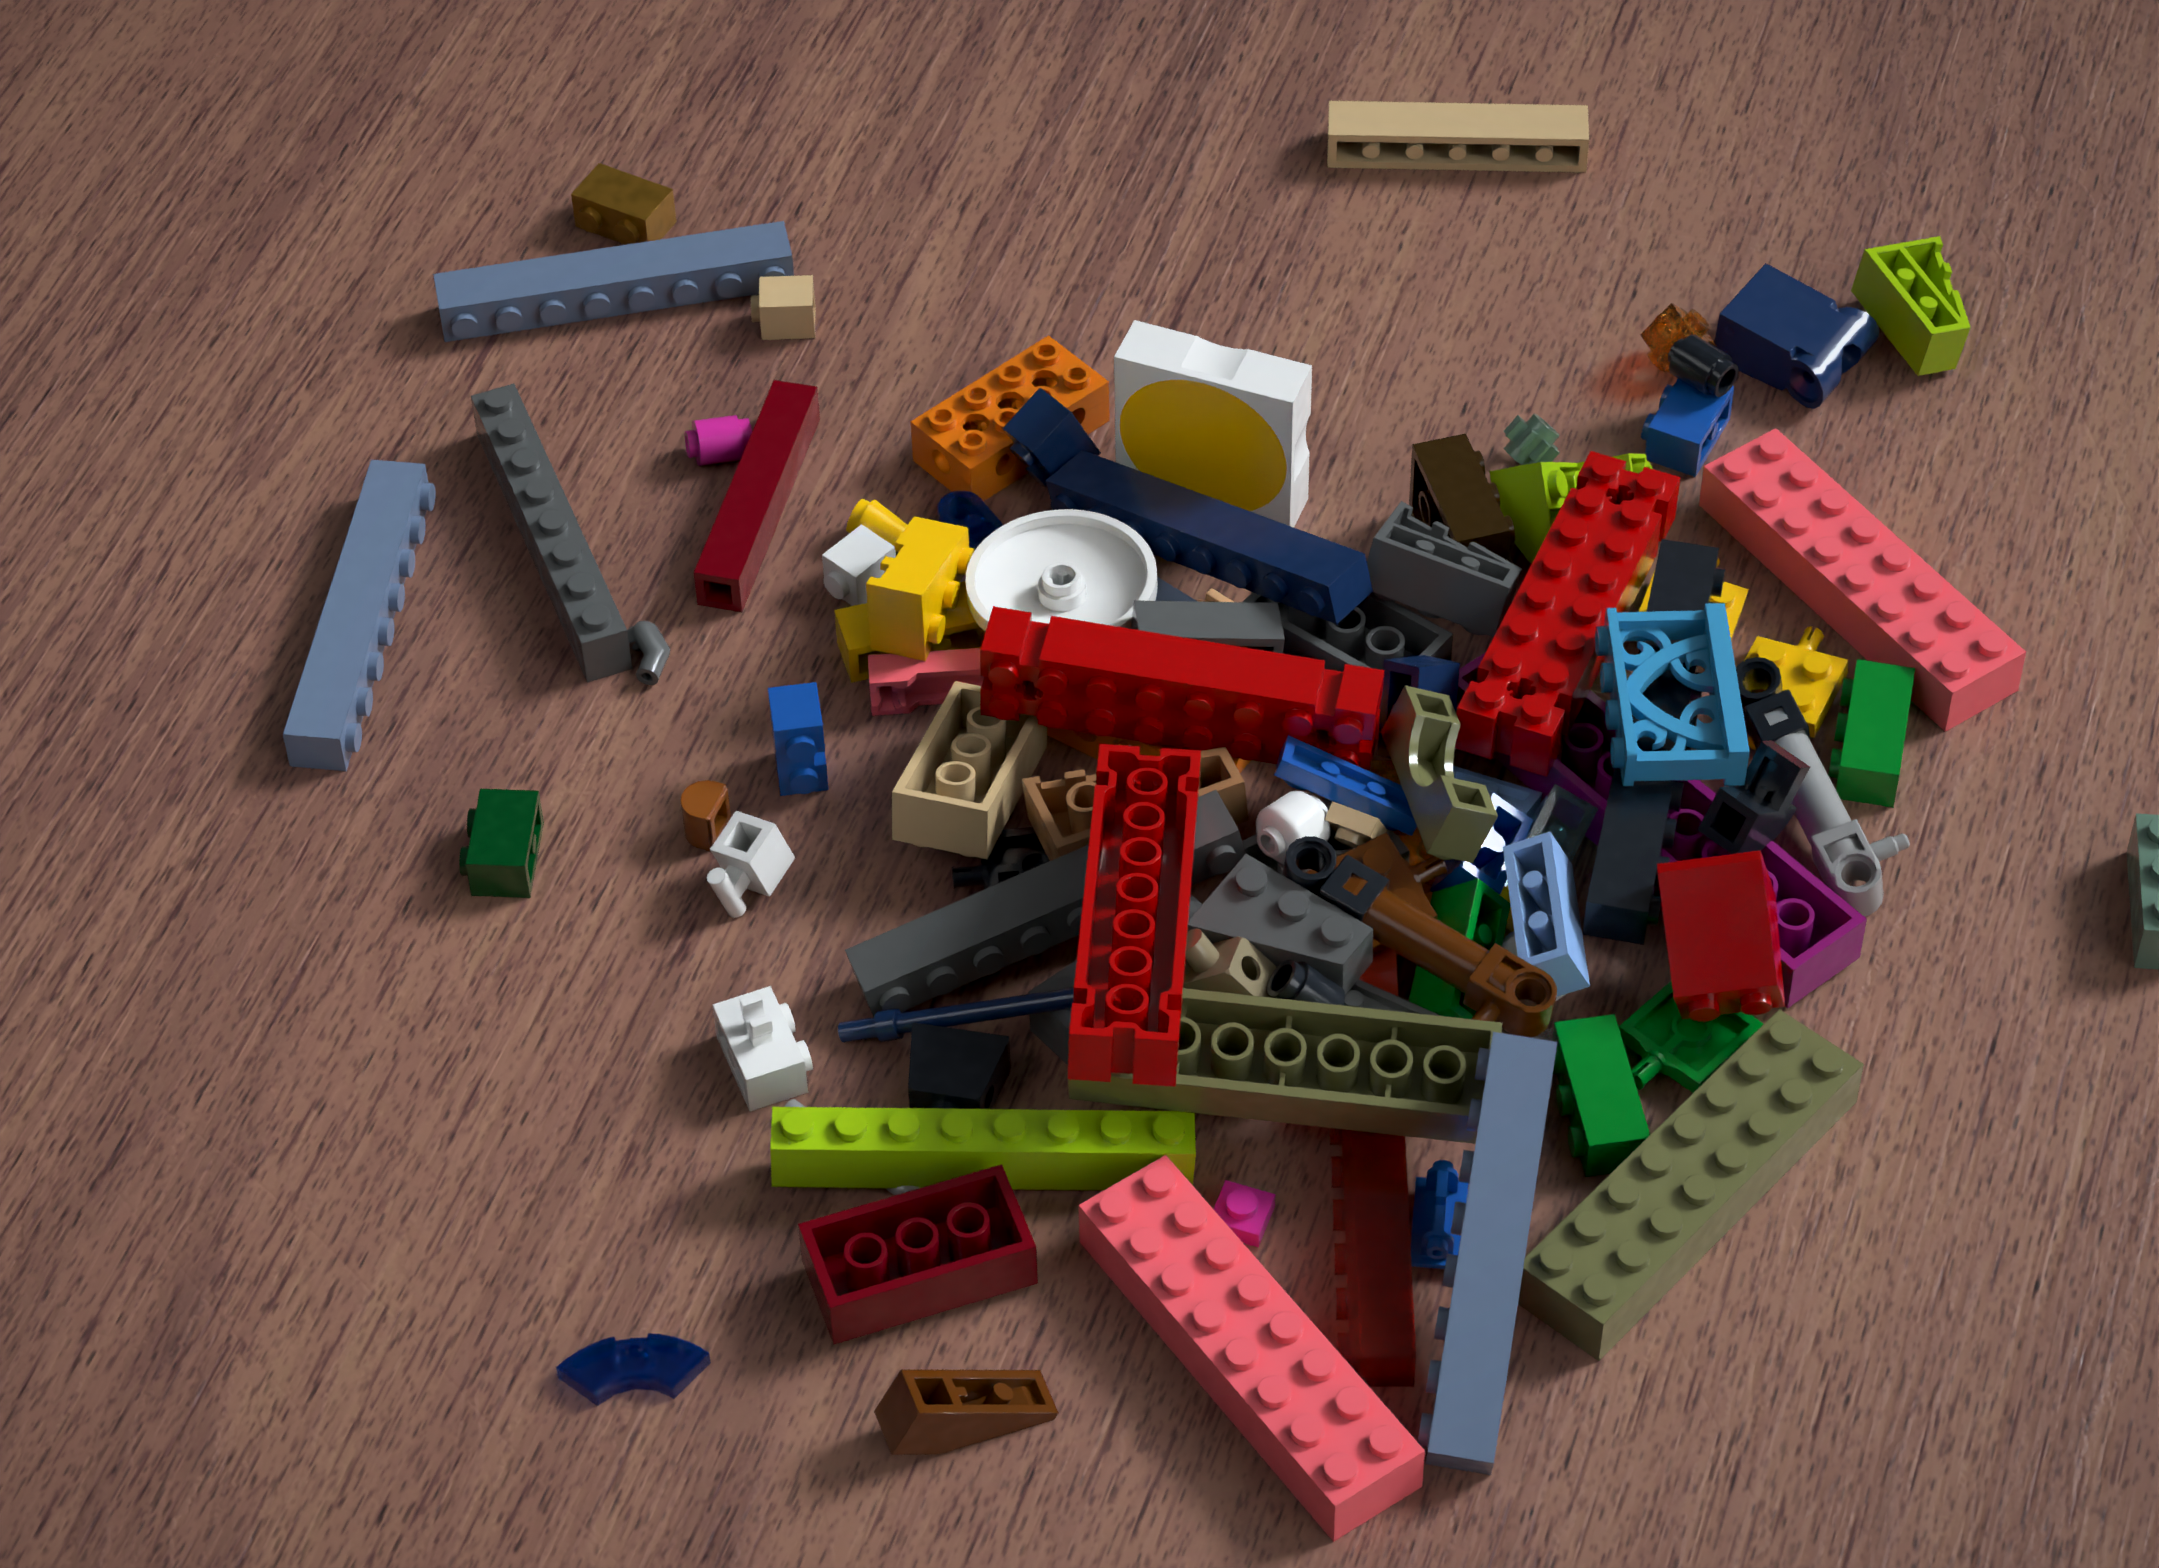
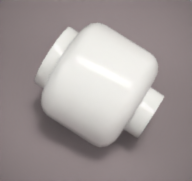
(1290, 819)

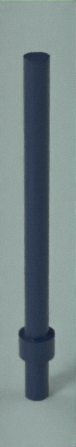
(892, 1024)

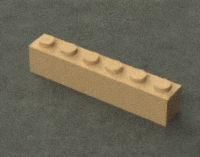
(1458, 136)

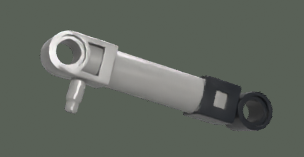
(1836, 840)

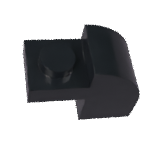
(1756, 813)

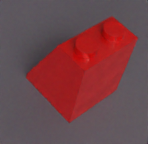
(1722, 935)

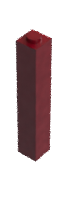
(757, 496)

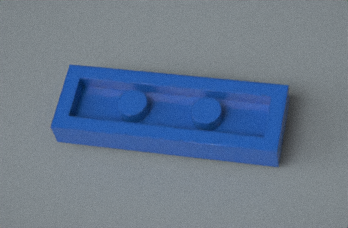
(1344, 783)

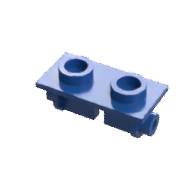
(1433, 1215)

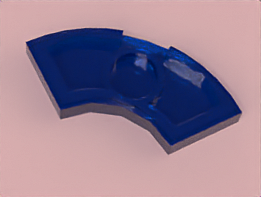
(624, 1365)

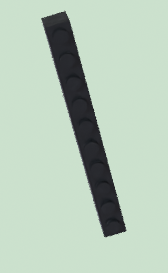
(1637, 816)

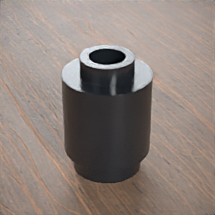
(1702, 366)
(1303, 983)

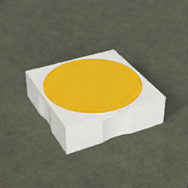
(1214, 419)

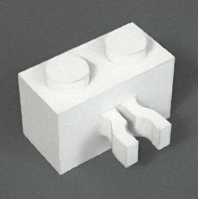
(761, 1048)

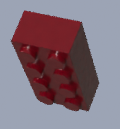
(918, 1254)

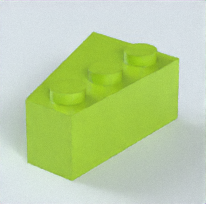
(1914, 302)

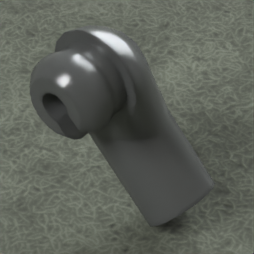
(655, 651)

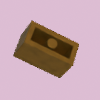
(623, 206)

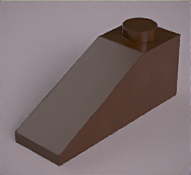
(957, 1408)

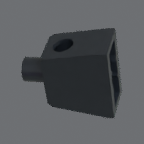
(956, 1067)

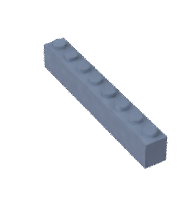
(610, 281)
(359, 616)
(1490, 1254)

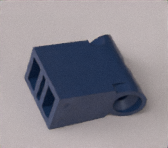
(1793, 336)

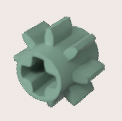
(1531, 440)

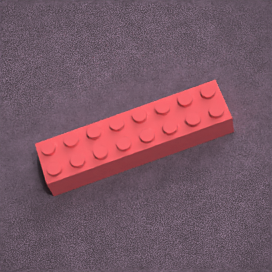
(1861, 577)
(1251, 1348)

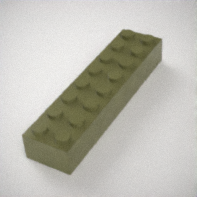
(1316, 1067)
(1688, 1184)

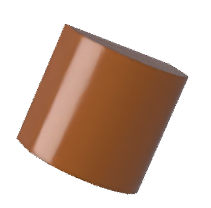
(705, 812)

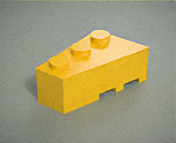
(917, 588)

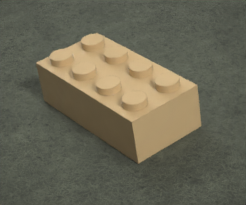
(965, 776)

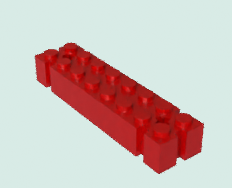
(1545, 645)
(1175, 689)
(1135, 916)

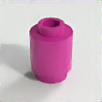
(717, 439)

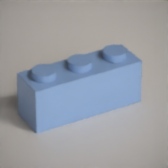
(1546, 911)

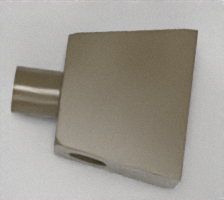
(1226, 966)

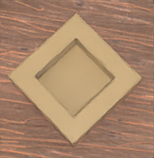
(1353, 826)

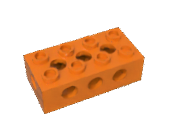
(964, 435)

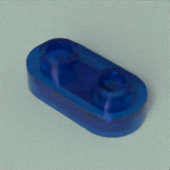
(969, 511)

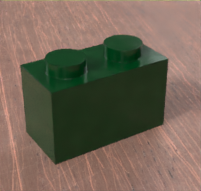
(503, 843)

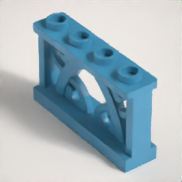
(1706, 642)

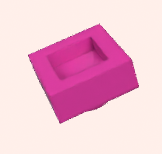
(1245, 1211)

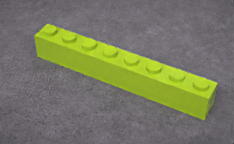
(937, 1144)

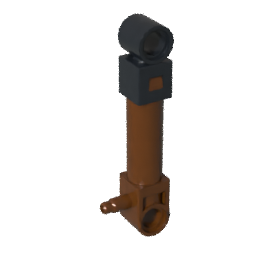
(1489, 979)

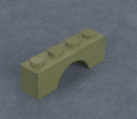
(1448, 811)

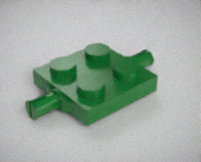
(1682, 1047)

